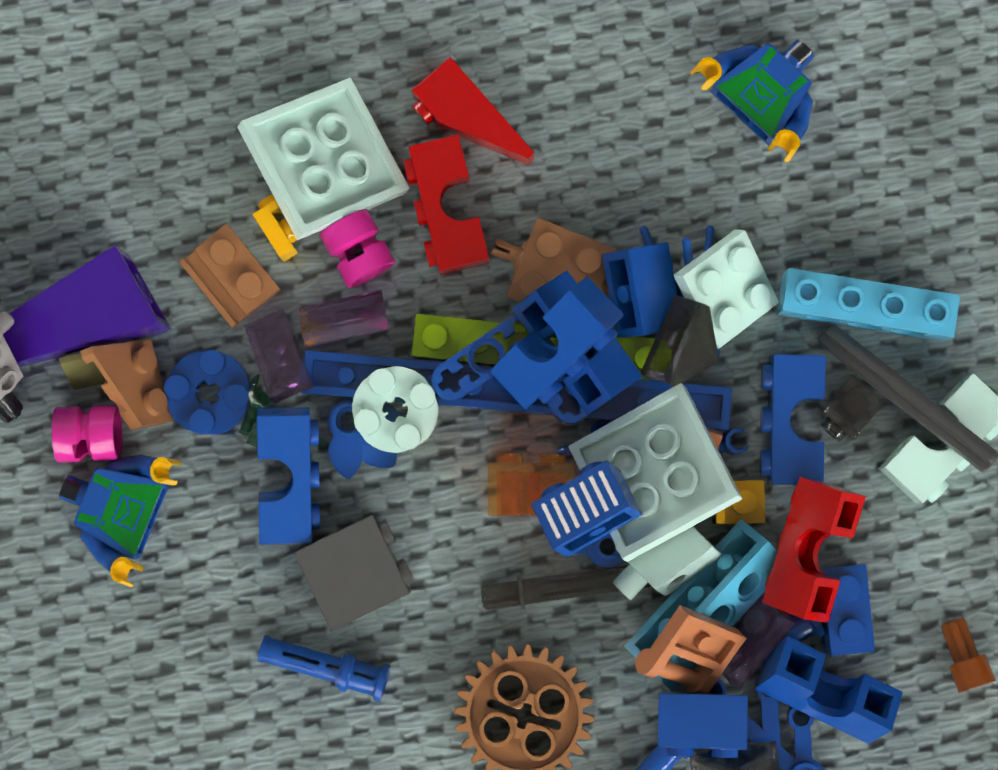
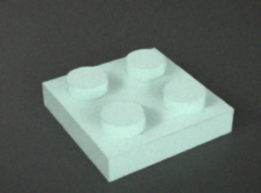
(730, 283)

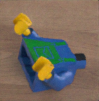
(764, 90)
(119, 509)

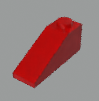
(462, 109)

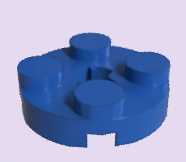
(212, 368)

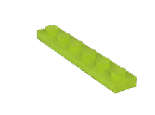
(445, 336)

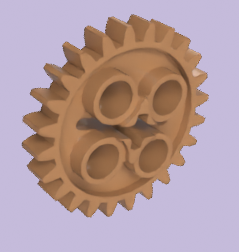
(537, 676)

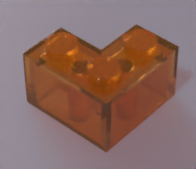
(519, 483)

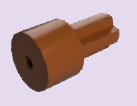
(969, 667)

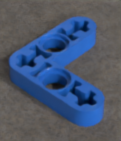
(467, 386)

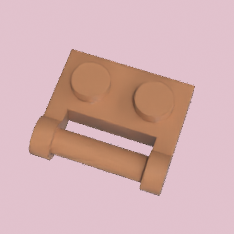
(694, 639)

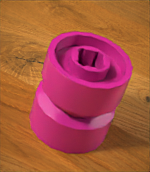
(348, 236)
(87, 433)

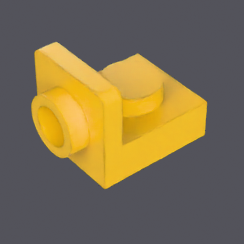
(277, 232)
(749, 509)

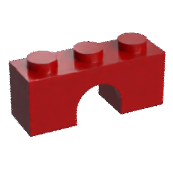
(453, 242)
(796, 577)

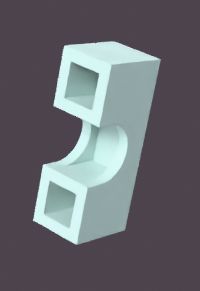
(923, 471)

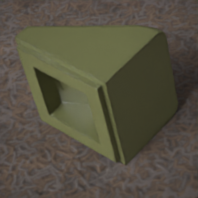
(79, 373)

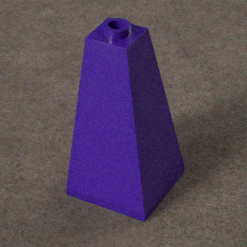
(88, 308)

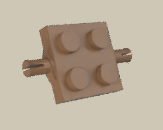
(551, 253)

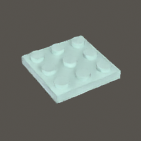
(323, 157)
(667, 466)

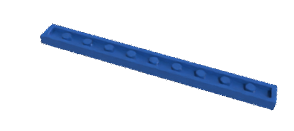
(342, 374)

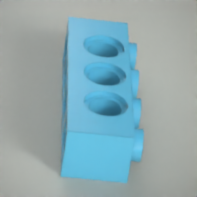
(868, 305)
(718, 591)

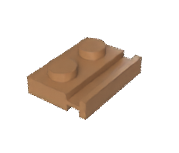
(230, 276)

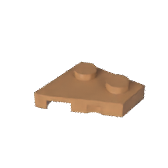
(132, 381)

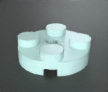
(406, 431)

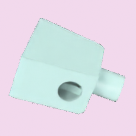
(667, 564)

